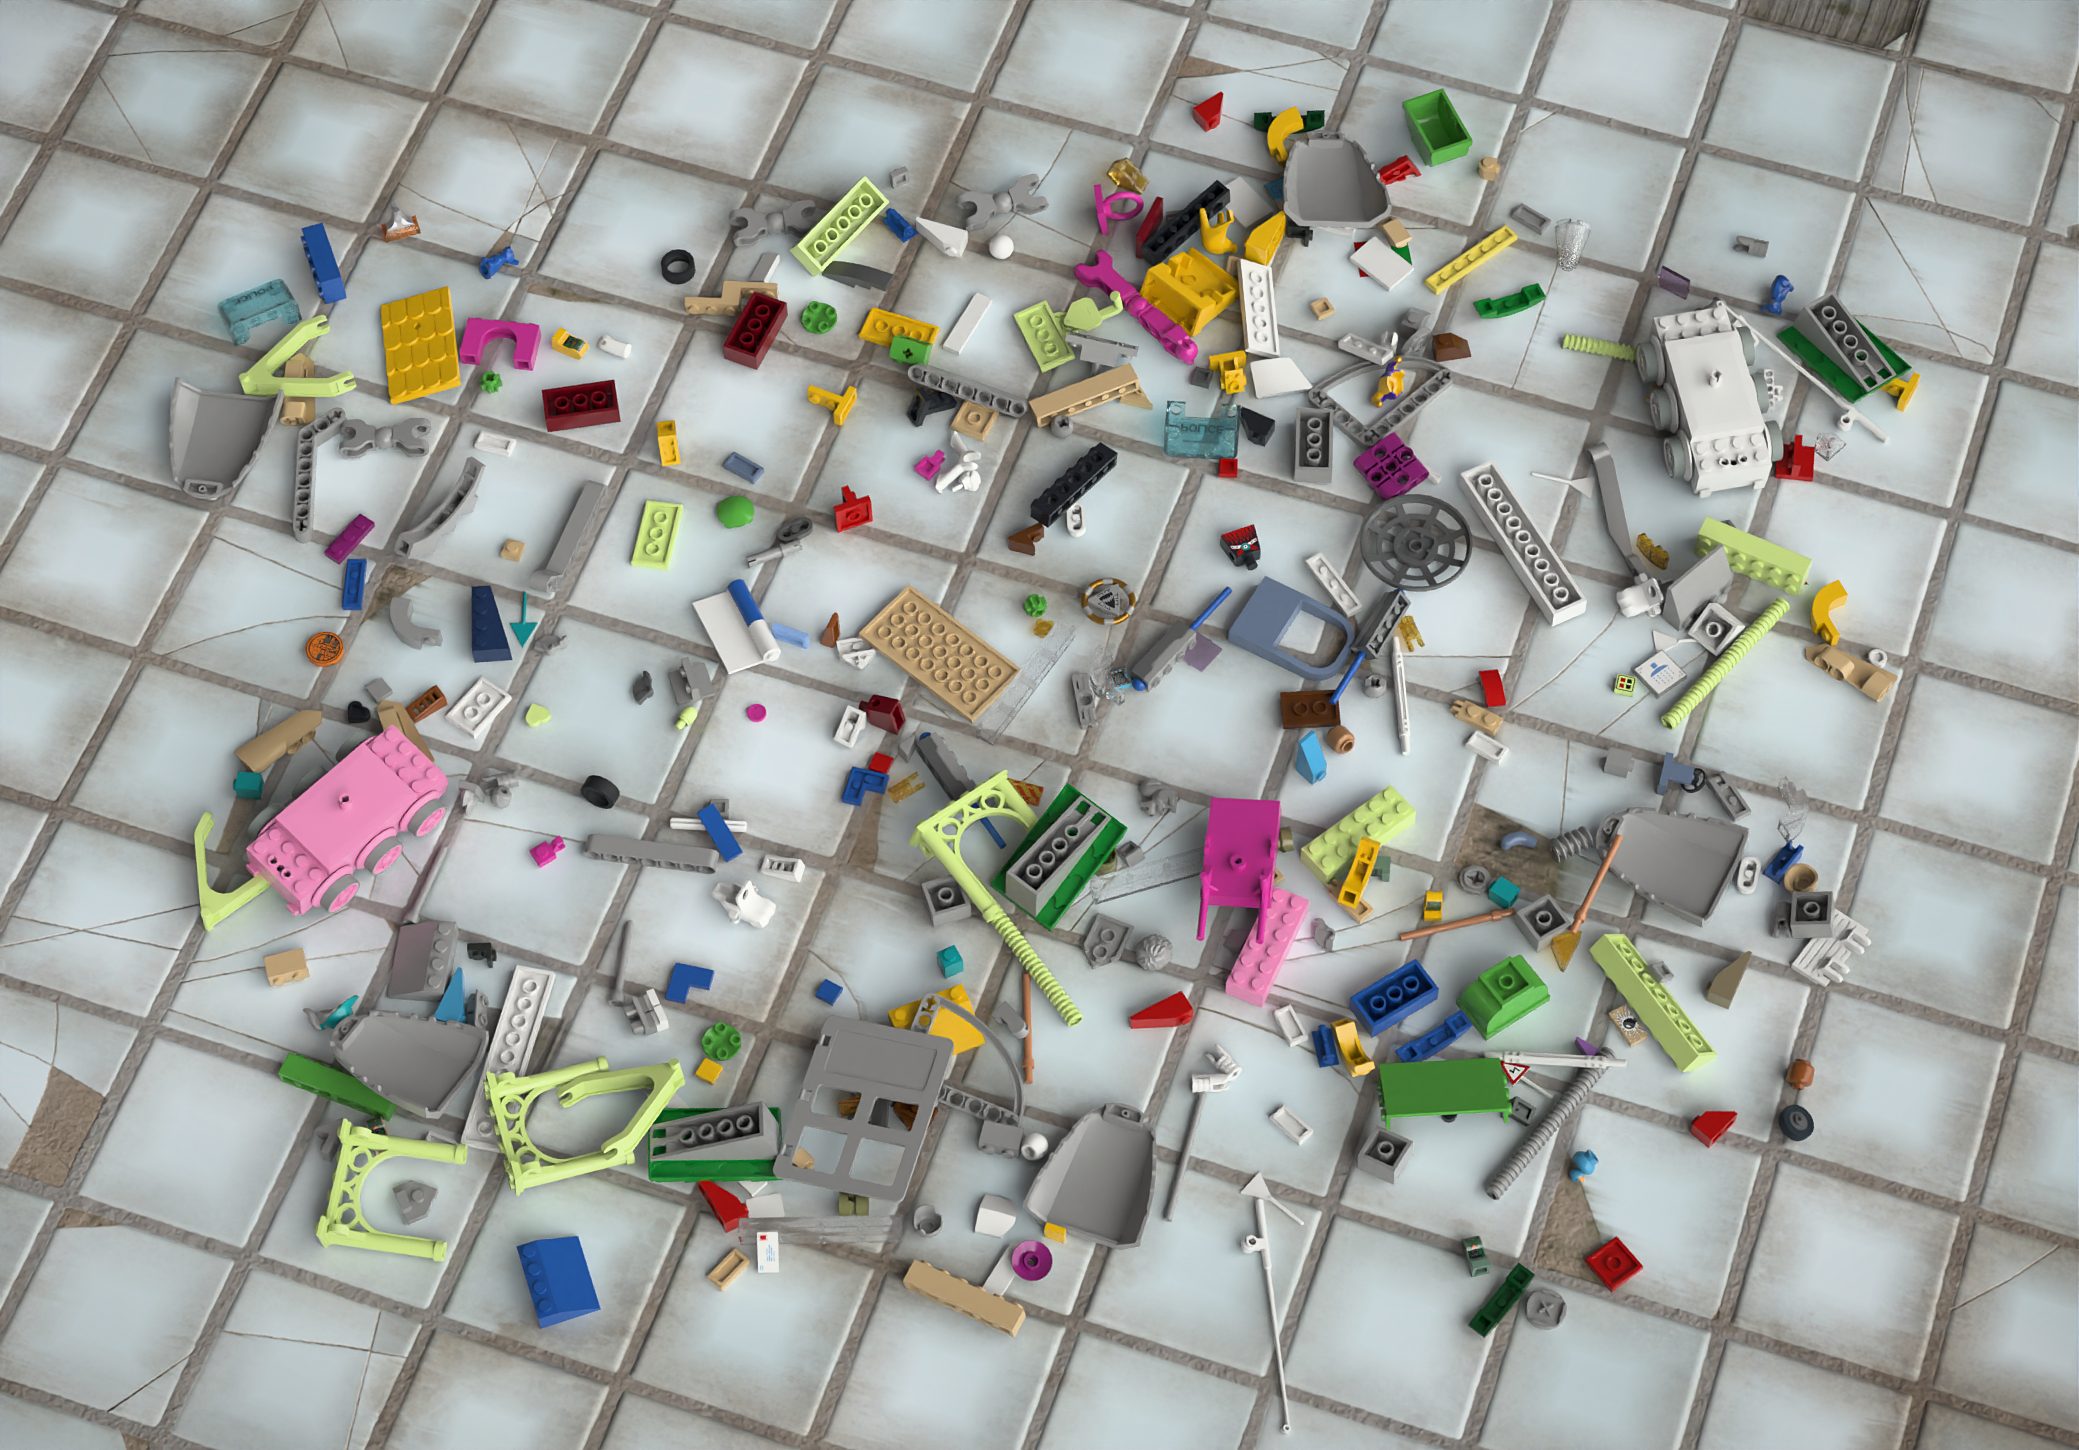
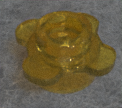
(1043, 632)

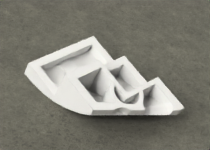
(1278, 377)

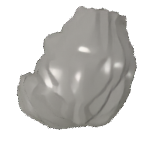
(1154, 952)

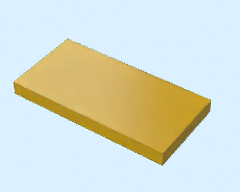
(883, 325)

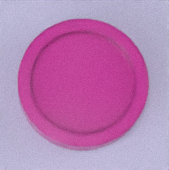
(756, 713)

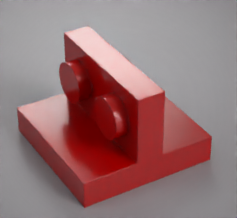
(1796, 461)
(852, 511)

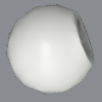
(1001, 246)
(1034, 1146)

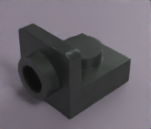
(479, 951)
(1521, 1111)

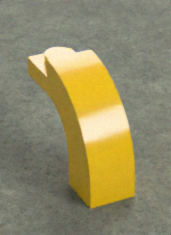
(1281, 127)
(1827, 599)
(1359, 873)
(1350, 1048)

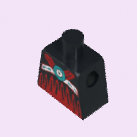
(1242, 547)

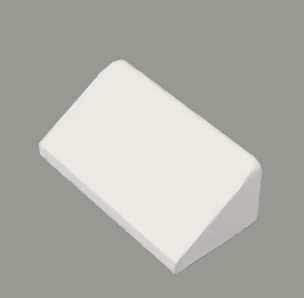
(765, 268)

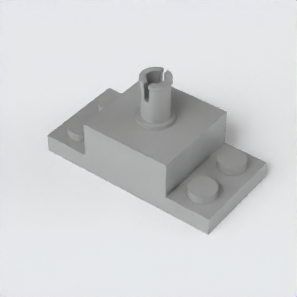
(1100, 350)

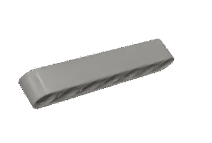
(960, 391)
(651, 854)

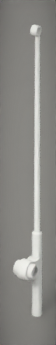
(1845, 421)
(1248, 1245)

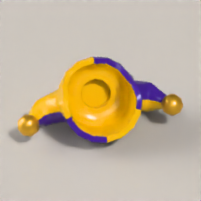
(1389, 384)

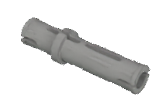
(775, 552)

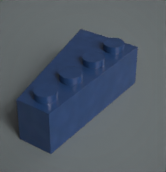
(488, 634)

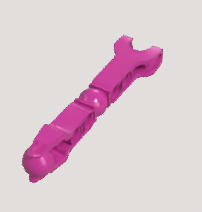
(1151, 318)

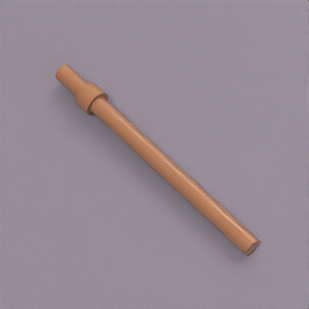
(1580, 914)
(1494, 915)
(1027, 1062)

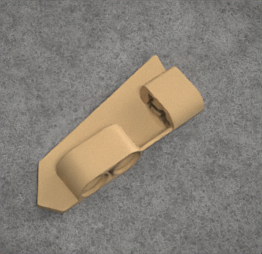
(298, 410)
(1843, 666)
(395, 714)
(282, 739)

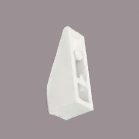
(946, 238)

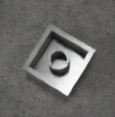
(945, 900)
(1812, 914)
(1542, 922)
(1385, 1154)

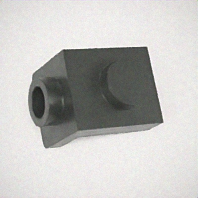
(1302, 232)

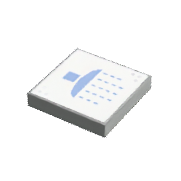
(1659, 673)

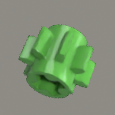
(490, 382)
(1035, 605)

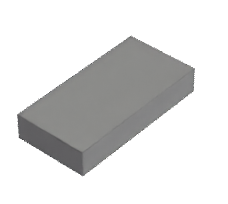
(1531, 219)

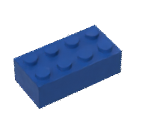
(322, 263)
(1393, 998)

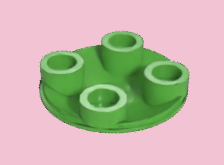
(819, 318)
(735, 511)
(721, 1042)

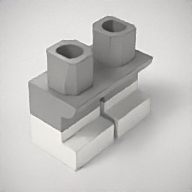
(650, 1014)

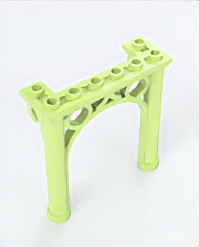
(933, 841)
(531, 1174)
(331, 1229)

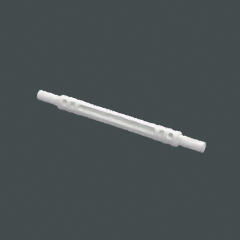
(1400, 695)
(1557, 1059)

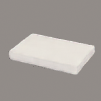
(1246, 204)
(1381, 263)
(478, 707)

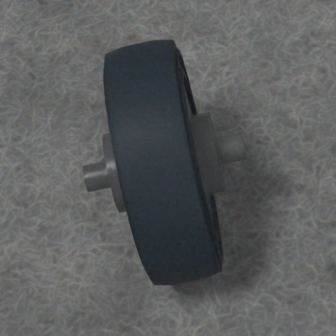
(1796, 1123)

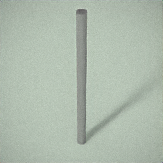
(1185, 1157)

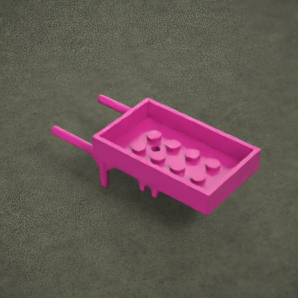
(1243, 834)

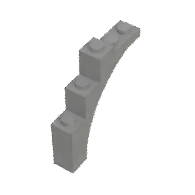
(443, 520)

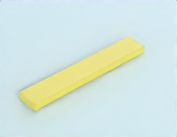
(1470, 259)

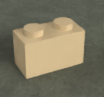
(286, 967)

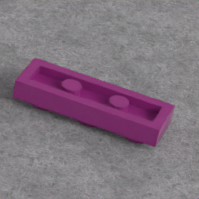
(349, 539)

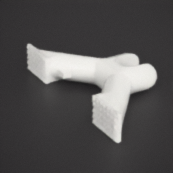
(963, 464)

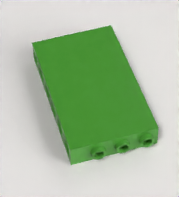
(1442, 1088)

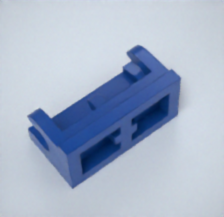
(1785, 858)

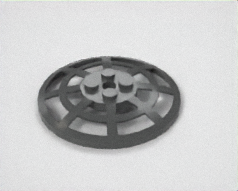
(1416, 536)

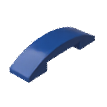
(1435, 1040)

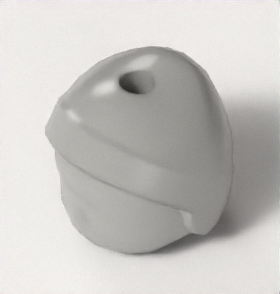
(501, 797)

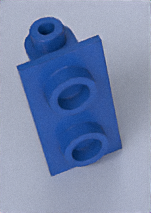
(899, 225)
(1325, 1046)

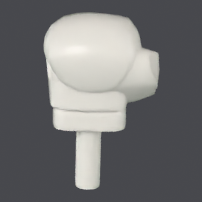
(969, 481)

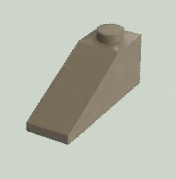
(1727, 981)

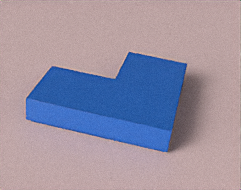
(863, 780)
(687, 976)

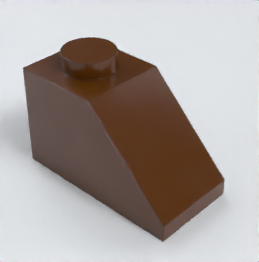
(1449, 347)

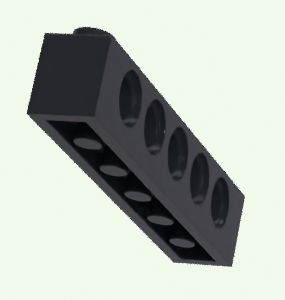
(1185, 223)
(1073, 484)

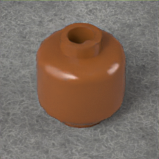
(1800, 1074)

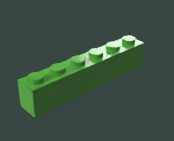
(334, 1086)

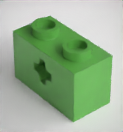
(920, 349)

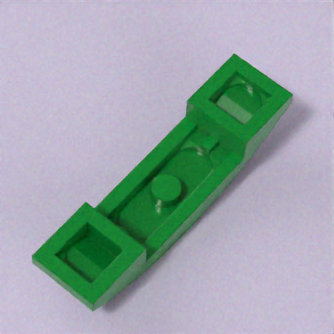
(1510, 304)

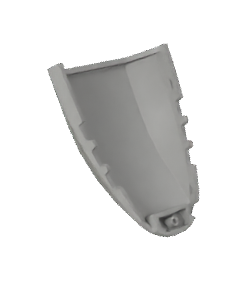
(1332, 183)
(217, 437)
(1674, 858)
(410, 1058)
(1100, 1178)

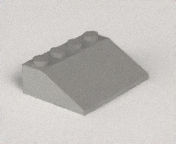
(1697, 589)
(423, 961)

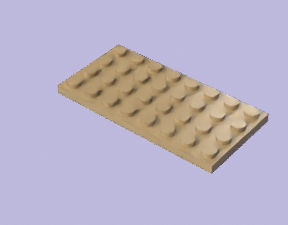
(940, 653)

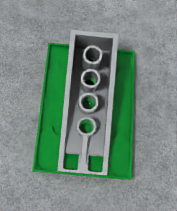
(1842, 349)
(1059, 857)
(715, 1144)

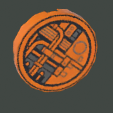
(324, 649)

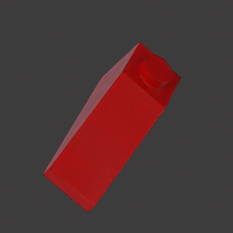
(1166, 1013)
(723, 1204)

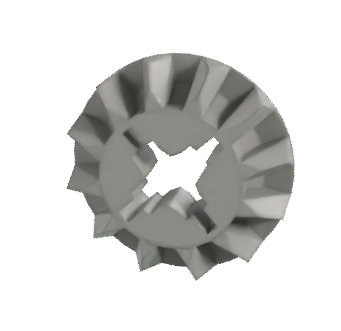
(1470, 873)

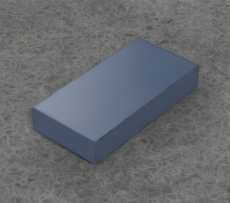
(743, 467)

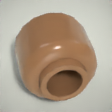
(1340, 739)

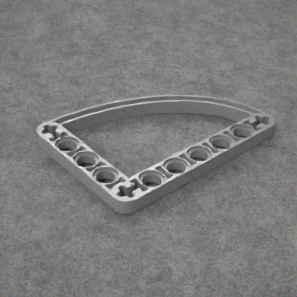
(1368, 366)
(966, 1098)

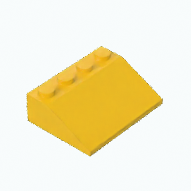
(946, 1023)

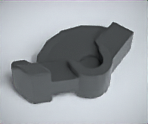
(643, 688)

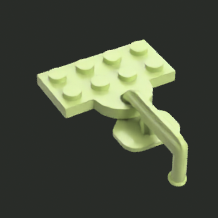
(1046, 330)

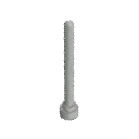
(412, 916)
(617, 997)

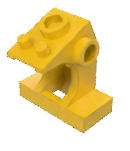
(1232, 376)

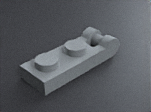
(1728, 796)

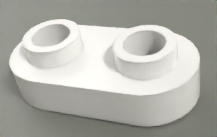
(1076, 520)
(1748, 877)

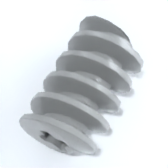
(1569, 842)

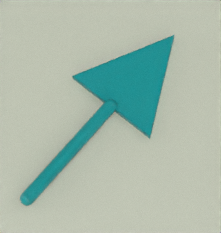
(523, 630)

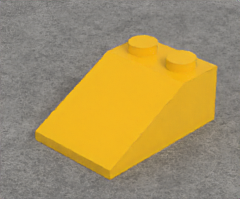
(1265, 240)

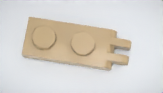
(1476, 716)
(1359, 914)

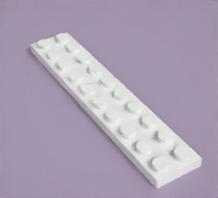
(509, 1048)

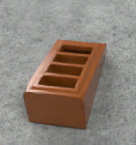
(831, 632)
(429, 695)

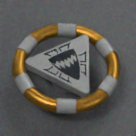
(1108, 601)

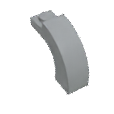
(410, 634)

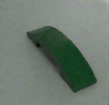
(1312, 121)
(1502, 1301)

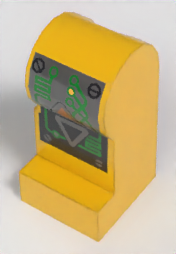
(569, 344)
(1432, 906)

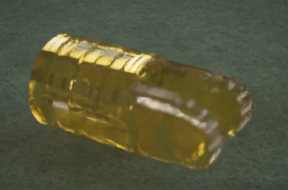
(1410, 631)
(904, 789)

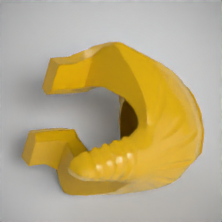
(1214, 237)

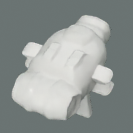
(1644, 596)
(744, 903)

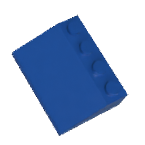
(558, 1279)

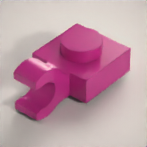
(930, 466)
(545, 852)

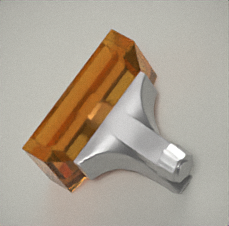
(399, 225)

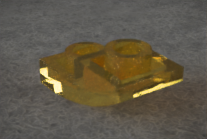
(1655, 555)

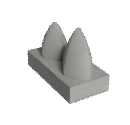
(470, 795)

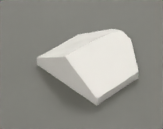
(995, 1216)

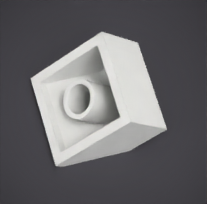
(1716, 628)

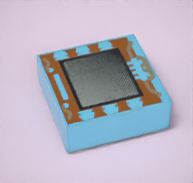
(1120, 678)

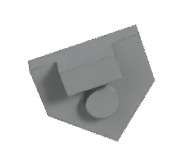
(415, 1200)

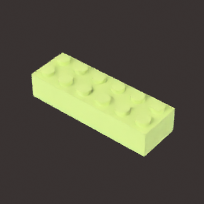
(839, 226)
(1755, 556)
(1376, 819)

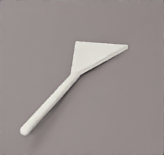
(1583, 485)
(1665, 642)
(1258, 1189)

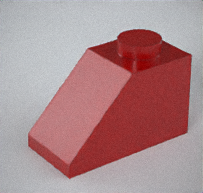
(1209, 112)
(1712, 1125)

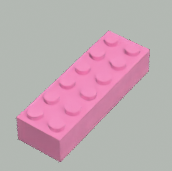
(1260, 963)

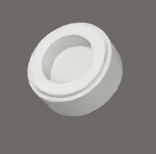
(1877, 658)

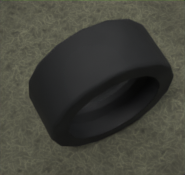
(680, 277)
(600, 792)

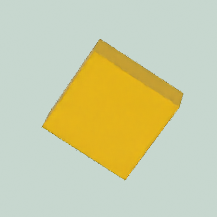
(709, 1071)
(1055, 1232)

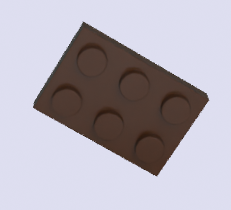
(1309, 709)

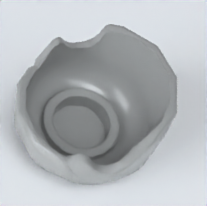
(927, 1221)

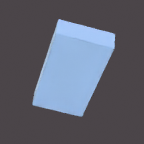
(790, 635)

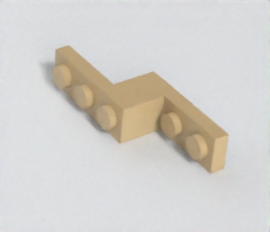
(731, 298)

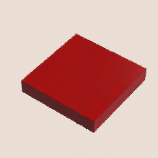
(1613, 1264)

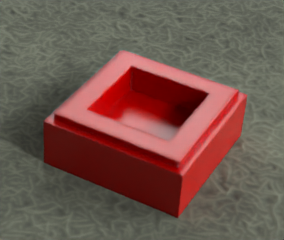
(1228, 468)
(881, 763)

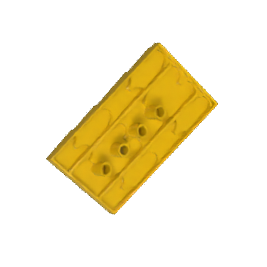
(420, 345)

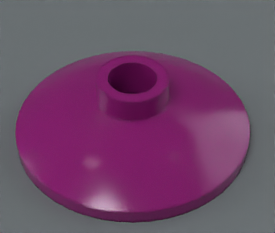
(1038, 1253)

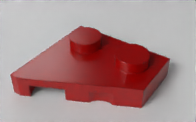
(1398, 170)

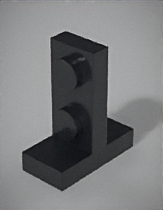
(925, 404)

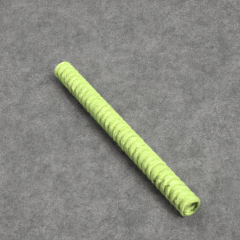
(1600, 347)
(1725, 663)
(1036, 967)

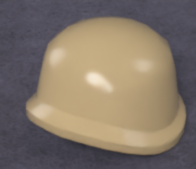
(1800, 878)

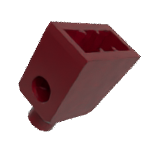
(884, 713)

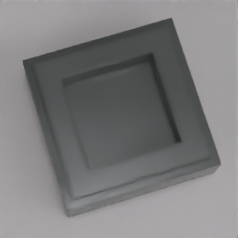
(1202, 377)

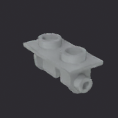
(478, 1004)

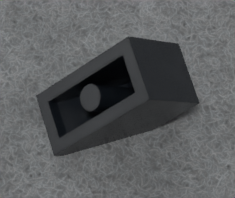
(1257, 426)

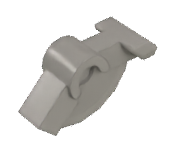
(551, 644)
(1324, 935)

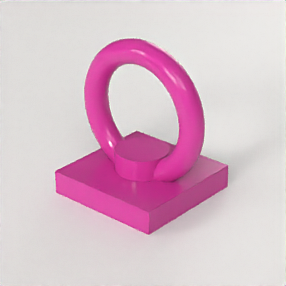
(1104, 209)

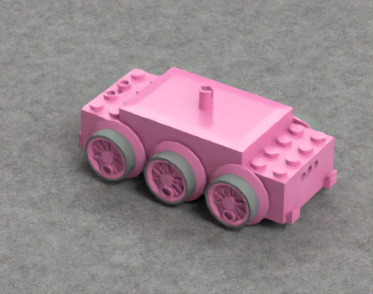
(346, 820)

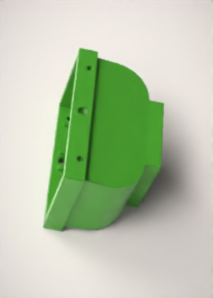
(1436, 128)
(1503, 996)

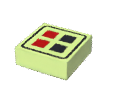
(1625, 685)

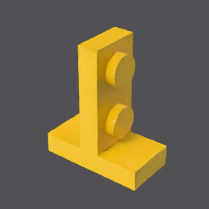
(1903, 390)
(834, 402)
(668, 443)

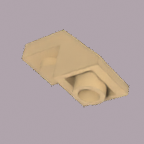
(1395, 231)

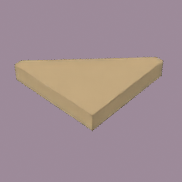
(1137, 399)

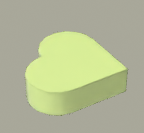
(537, 715)

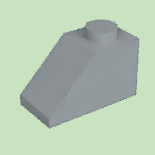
(1413, 321)

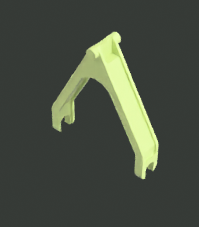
(259, 379)
(216, 905)
(661, 1078)

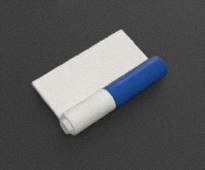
(737, 628)

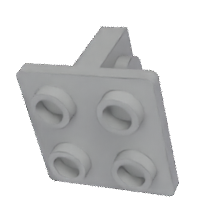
(691, 682)

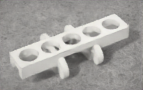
(1773, 388)

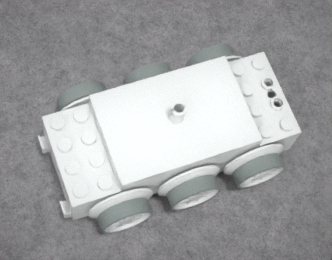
(1709, 401)

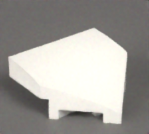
(855, 652)

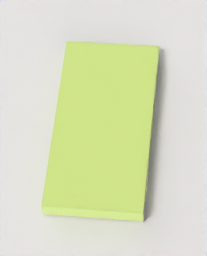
(657, 535)

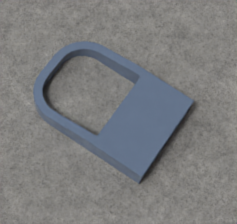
(1269, 618)

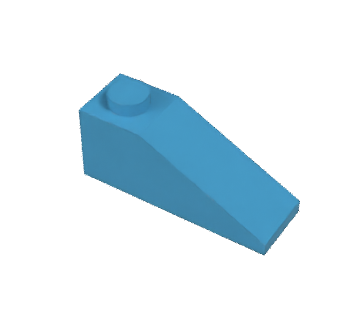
(1310, 759)
(453, 1002)

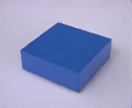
(829, 992)

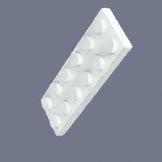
(1258, 309)

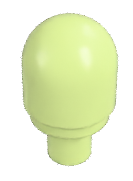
(686, 717)

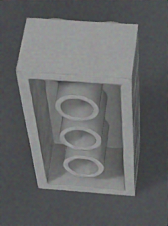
(1313, 445)

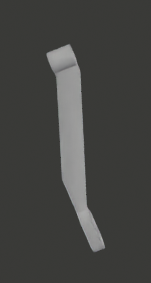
(1613, 507)

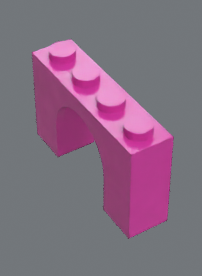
(482, 331)

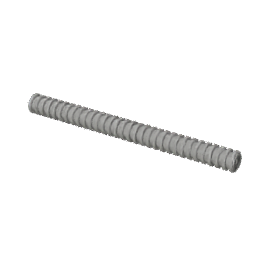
(1546, 1128)

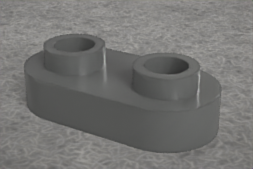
(794, 530)

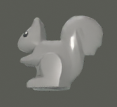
(1161, 797)

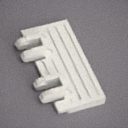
(1831, 952)

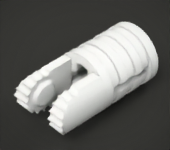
(1225, 1063)
(1209, 1083)

